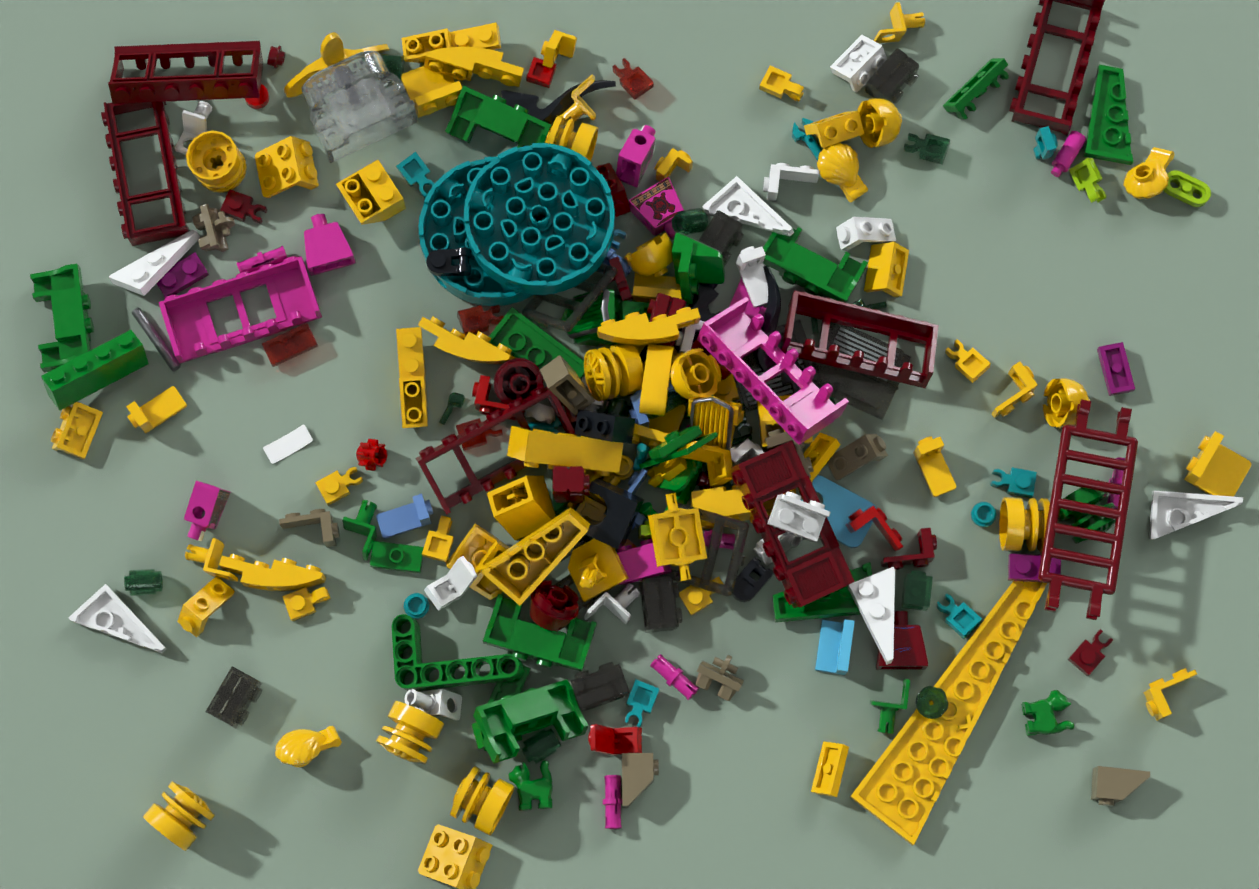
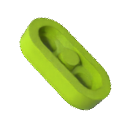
(1186, 187)

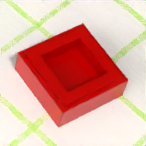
(540, 74)

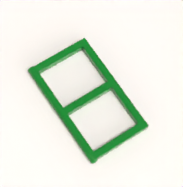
(701, 441)

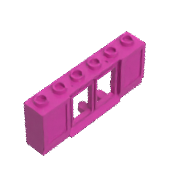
(191, 324)
(733, 336)

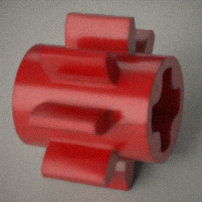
(371, 454)

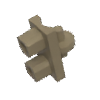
(216, 226)
(729, 682)

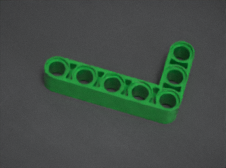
(446, 668)

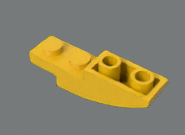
(481, 36)
(464, 61)
(639, 331)
(472, 348)
(412, 377)
(281, 577)

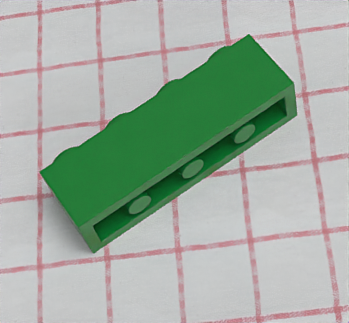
(95, 370)

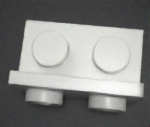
(859, 62)
(798, 516)

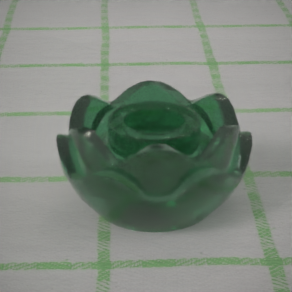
(937, 696)

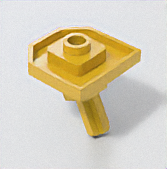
(595, 569)

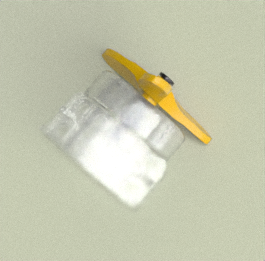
(352, 97)

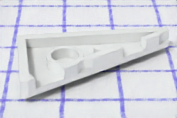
(746, 207)
(148, 270)
(1177, 510)
(876, 604)
(111, 616)

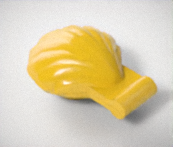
(840, 166)
(1149, 177)
(304, 745)

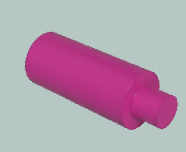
(1068, 153)

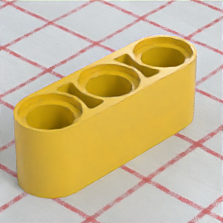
(656, 379)

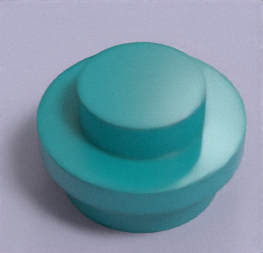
(983, 514)
(416, 606)

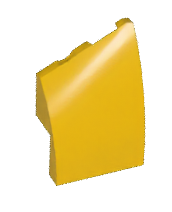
(478, 549)

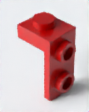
(481, 392)
(860, 518)
(615, 740)

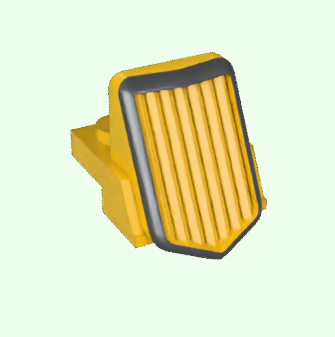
(716, 416)

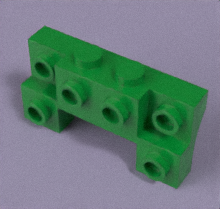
(494, 115)
(811, 270)
(70, 314)
(534, 642)
(526, 713)

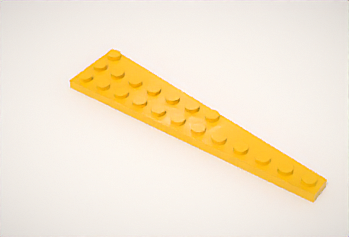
(922, 754)

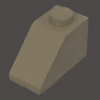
(566, 385)
(637, 775)
(1115, 784)

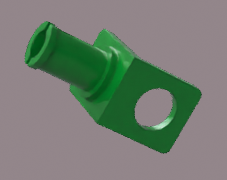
(362, 526)
(888, 709)

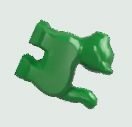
(1044, 718)
(530, 790)

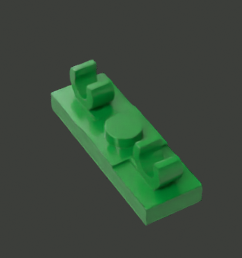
(977, 87)

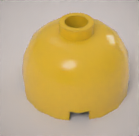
(880, 122)
(651, 257)
(695, 374)
(1062, 401)

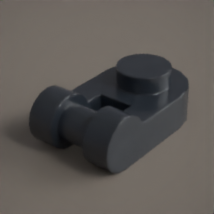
(440, 262)
(746, 586)

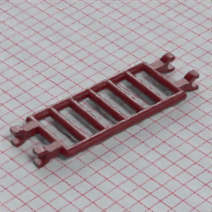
(1052, 527)

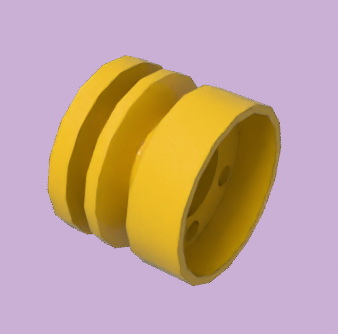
(581, 141)
(215, 149)
(613, 371)
(1022, 524)
(409, 732)
(482, 800)
(179, 815)

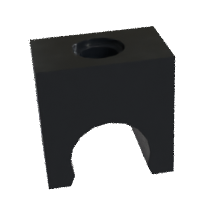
(620, 515)

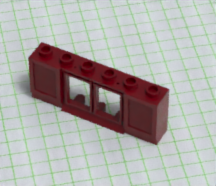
(813, 573)

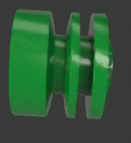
(1087, 520)

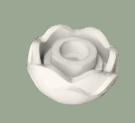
(541, 413)

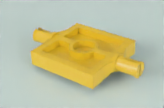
(677, 537)

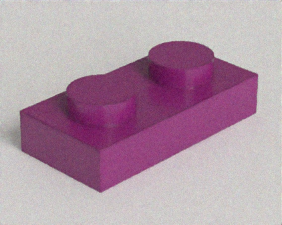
(182, 275)
(1116, 369)
(1026, 567)

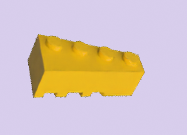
(564, 450)
(725, 503)
(531, 560)

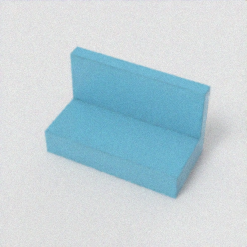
(834, 646)

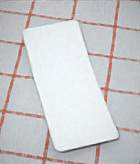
(288, 444)

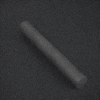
(156, 339)

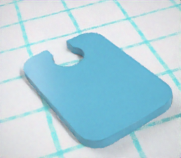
(841, 505)

